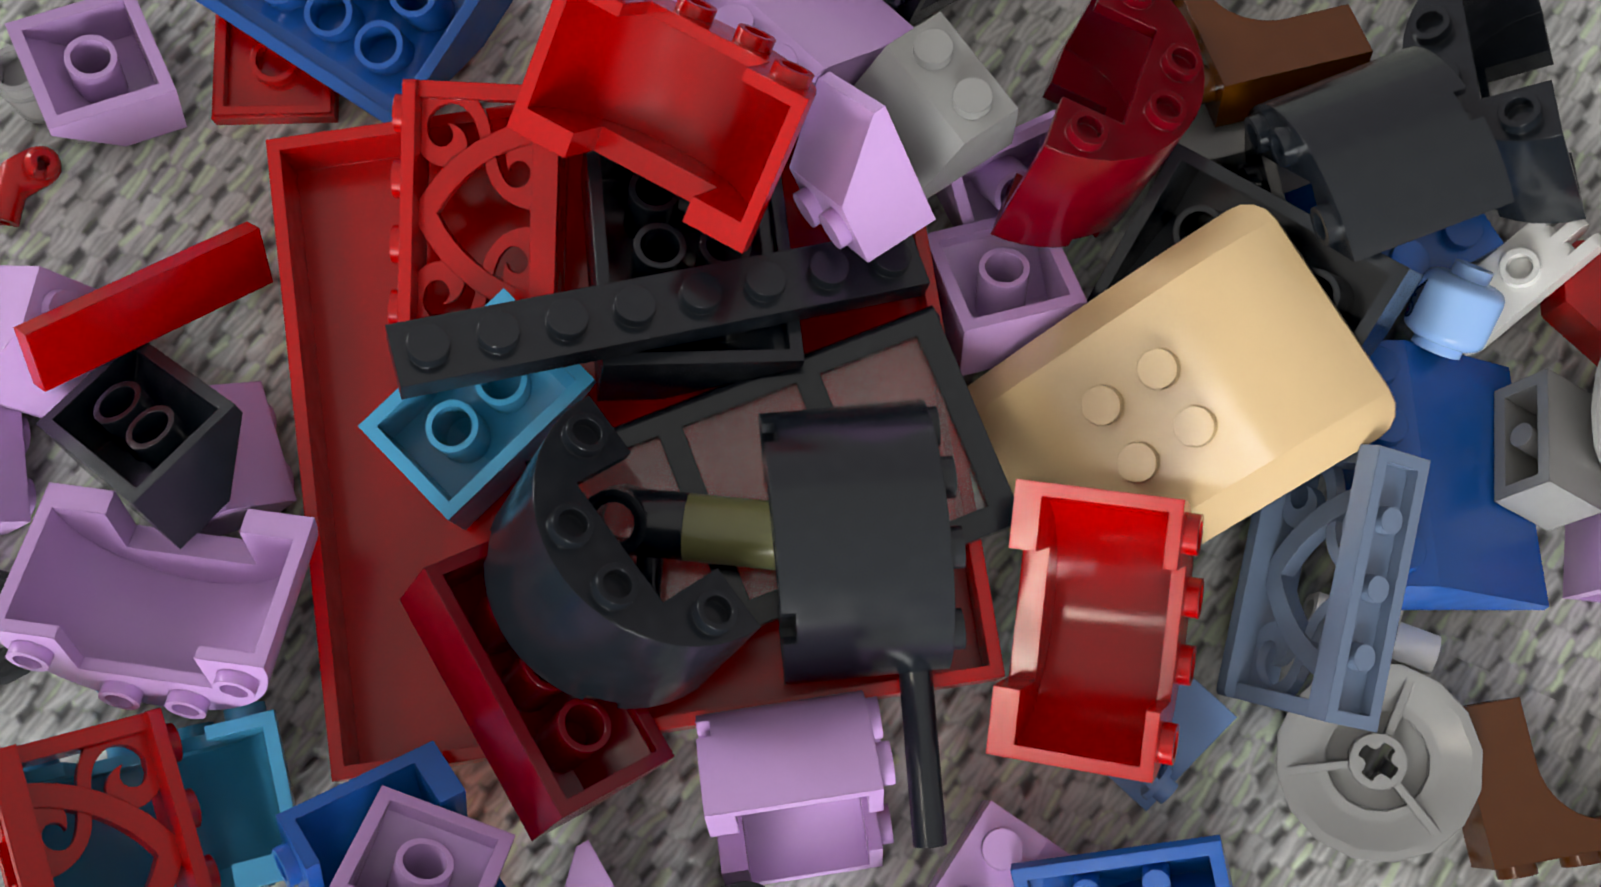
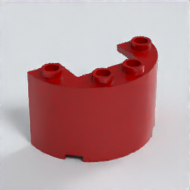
(671, 101)
(1098, 630)

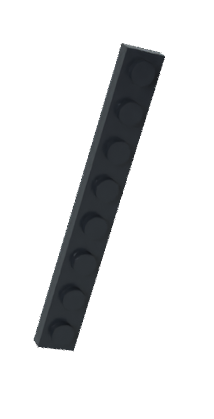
(645, 314)

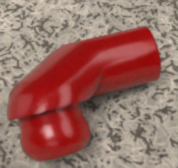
(24, 176)

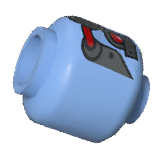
(1454, 310)

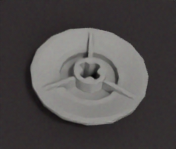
(1382, 814)

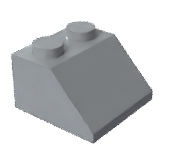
(940, 102)

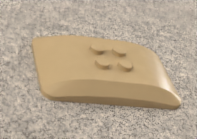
(1192, 380)

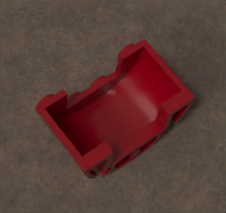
(1124, 101)

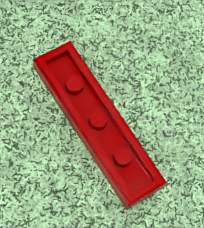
(143, 306)

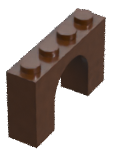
(1264, 59)
(1516, 813)

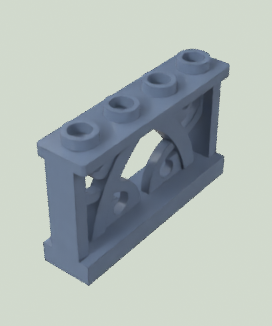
(1355, 630)

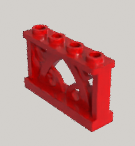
(423, 202)
(33, 806)

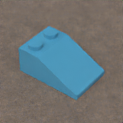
(474, 439)

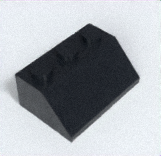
(152, 439)

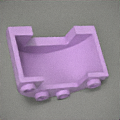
(149, 619)
(796, 787)

